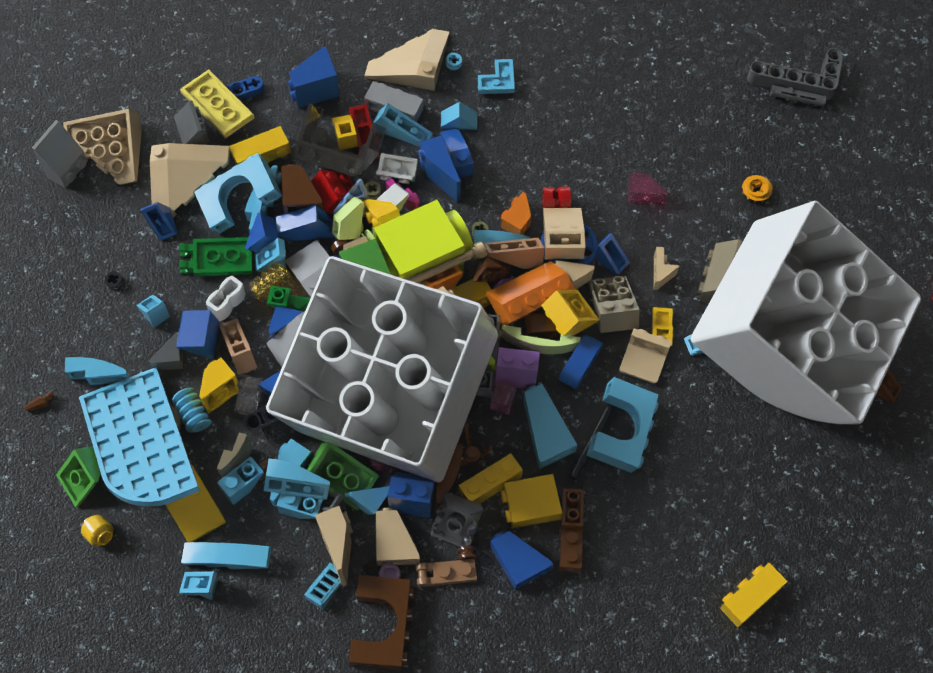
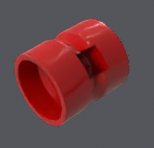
(556, 198)

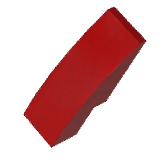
(362, 123)

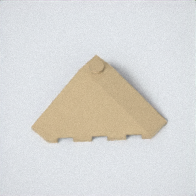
(413, 63)
(111, 142)
(182, 169)

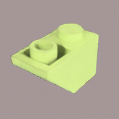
(348, 220)

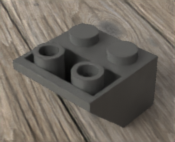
(191, 125)

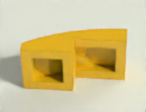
(662, 322)

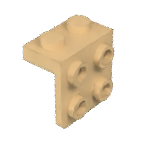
(645, 356)

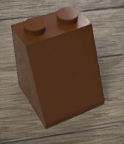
(298, 189)

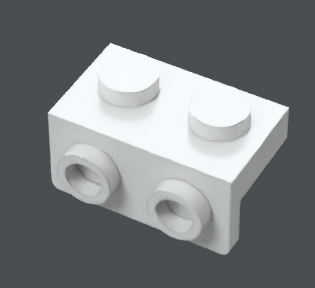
(397, 168)

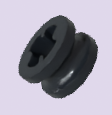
(120, 281)

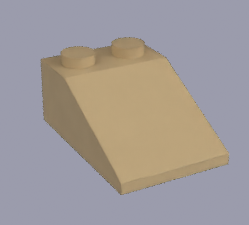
(336, 532)

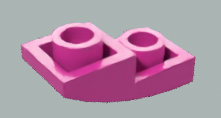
(413, 200)

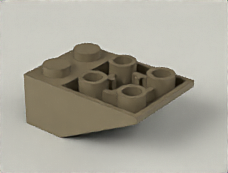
(614, 304)

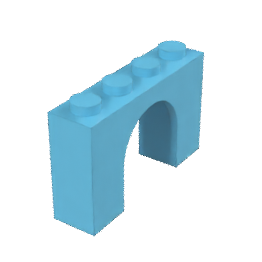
(214, 195)
(640, 406)

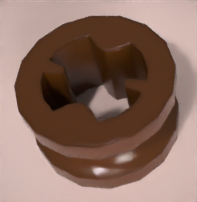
(467, 552)

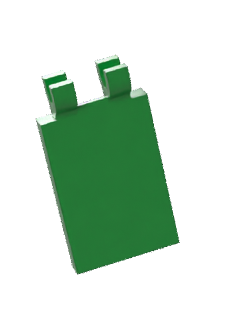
(216, 257)

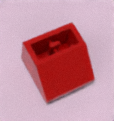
(332, 188)

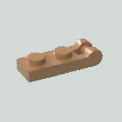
(446, 572)

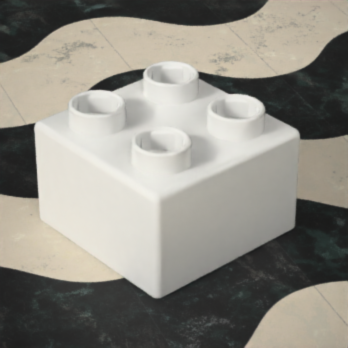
(384, 368)

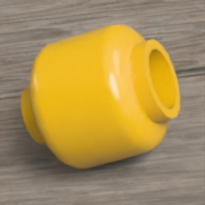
(97, 530)

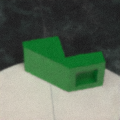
(282, 297)

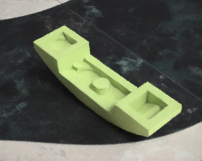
(544, 346)

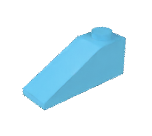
(401, 126)
(296, 454)
(292, 479)

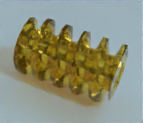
(270, 278)

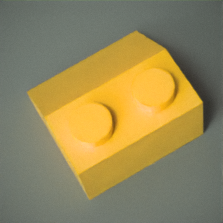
(569, 312)
(217, 385)

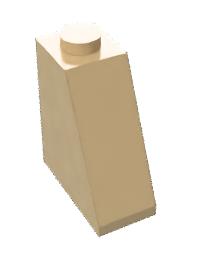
(393, 540)

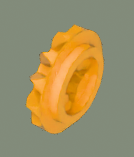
(754, 182)

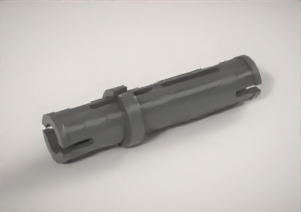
(818, 99)

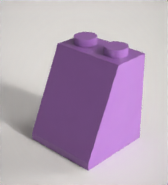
(517, 367)

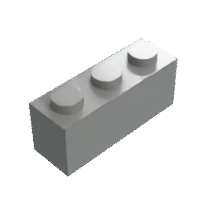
(381, 94)

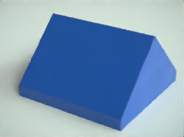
(198, 333)

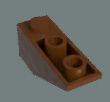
(491, 270)

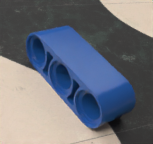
(580, 361)

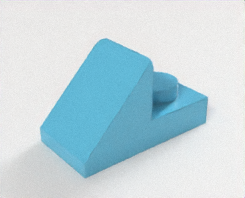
(269, 254)
(199, 584)

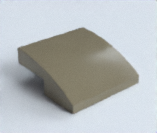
(232, 459)

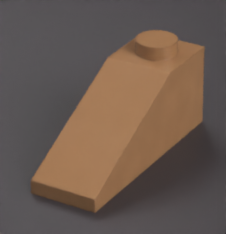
(520, 253)
(238, 346)

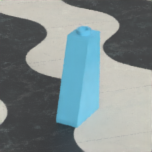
(548, 431)

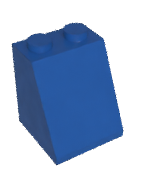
(314, 80)
(411, 494)

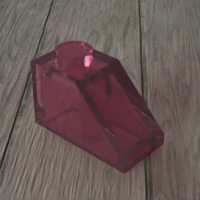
(644, 189)

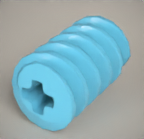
(190, 410)

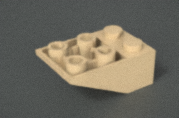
(563, 233)

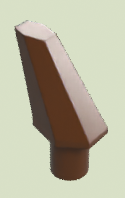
(39, 402)

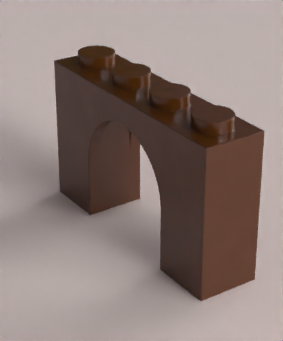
(388, 652)

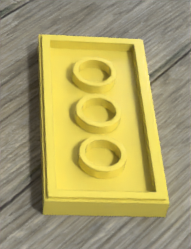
(217, 103)

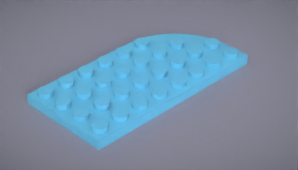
(138, 441)

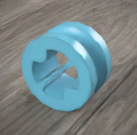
(457, 57)

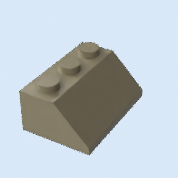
(720, 260)

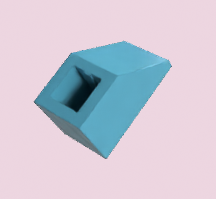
(240, 480)
(299, 506)

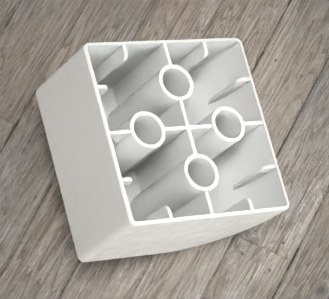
(807, 316)

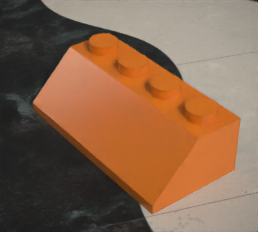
(528, 292)

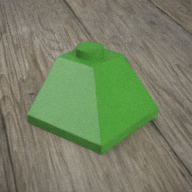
(79, 474)

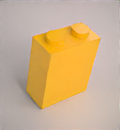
(531, 501)

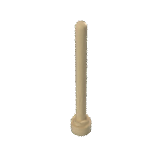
(477, 251)

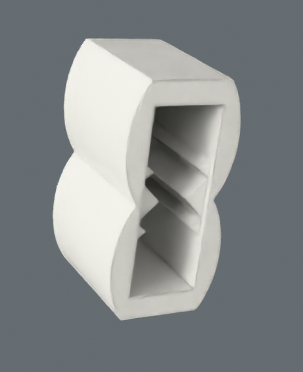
(228, 296)

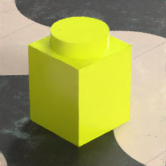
(422, 240)

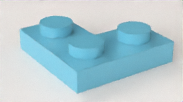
(499, 82)

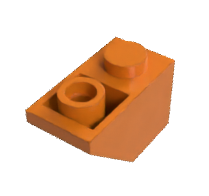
(518, 216)

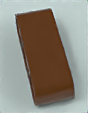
(541, 327)

